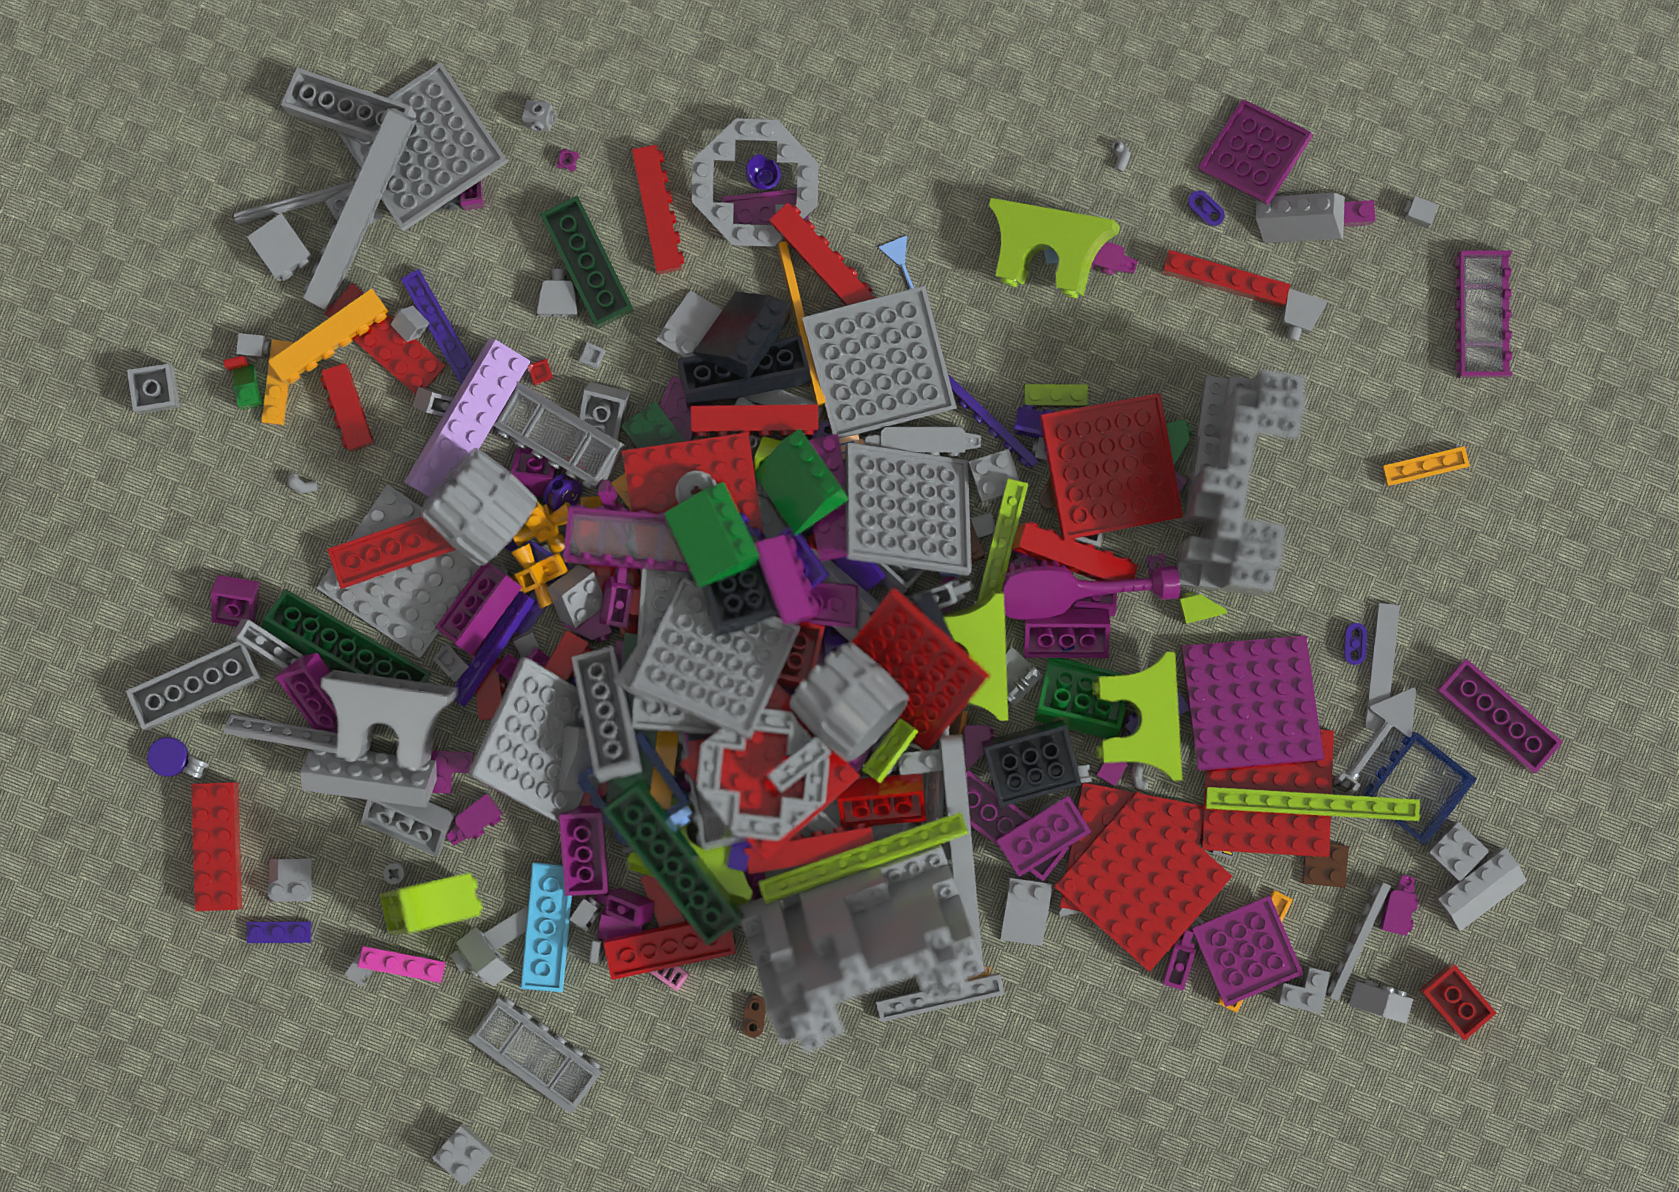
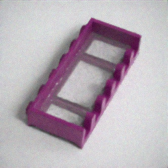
(1483, 314)
(621, 539)

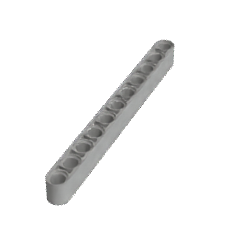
(960, 847)

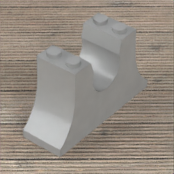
(402, 704)

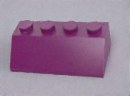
(787, 580)
(478, 607)
(1086, 631)
(304, 686)
(584, 851)

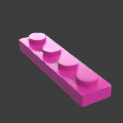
(401, 964)

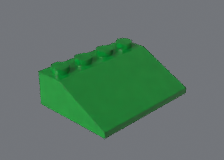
(799, 482)
(712, 535)
(1069, 696)

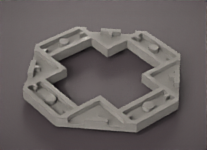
(723, 149)
(727, 802)

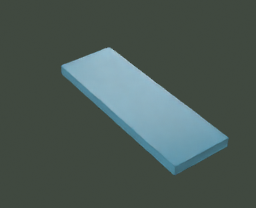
(546, 929)

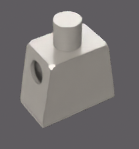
(558, 297)
(1301, 313)

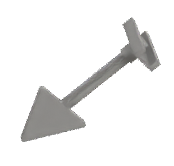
(1397, 713)

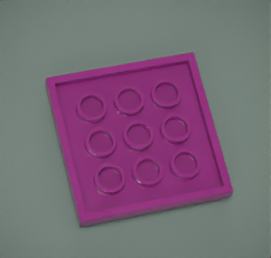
(1255, 151)
(1247, 951)

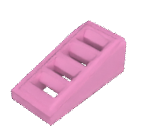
(676, 986)

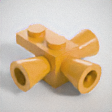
(544, 525)
(537, 574)

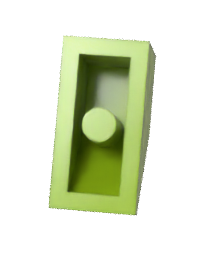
(1198, 608)

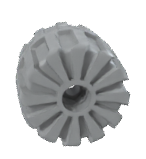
(478, 506)
(848, 701)

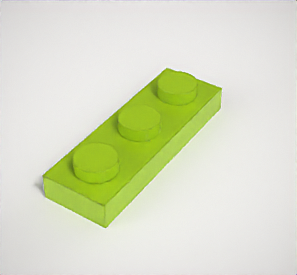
(1056, 394)
(890, 750)

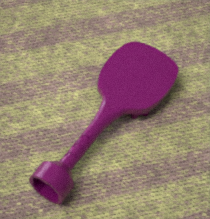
(1052, 589)

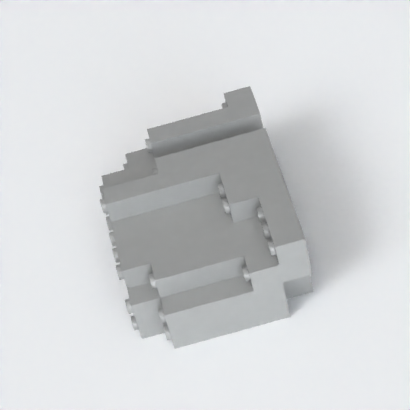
(1235, 551)
(859, 938)

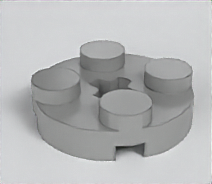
(691, 479)

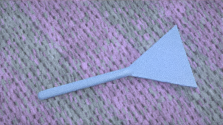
(896, 251)

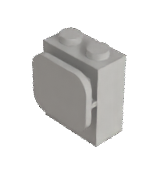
(280, 247)

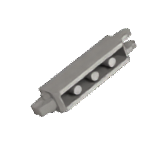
(925, 439)
(949, 592)

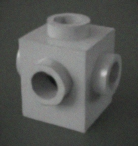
(539, 115)

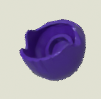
(762, 172)

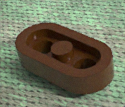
(754, 1016)

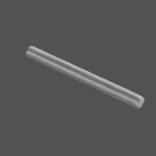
(290, 203)

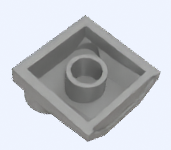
(290, 880)

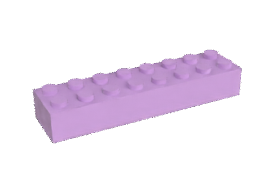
(469, 414)

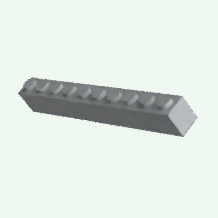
(359, 208)

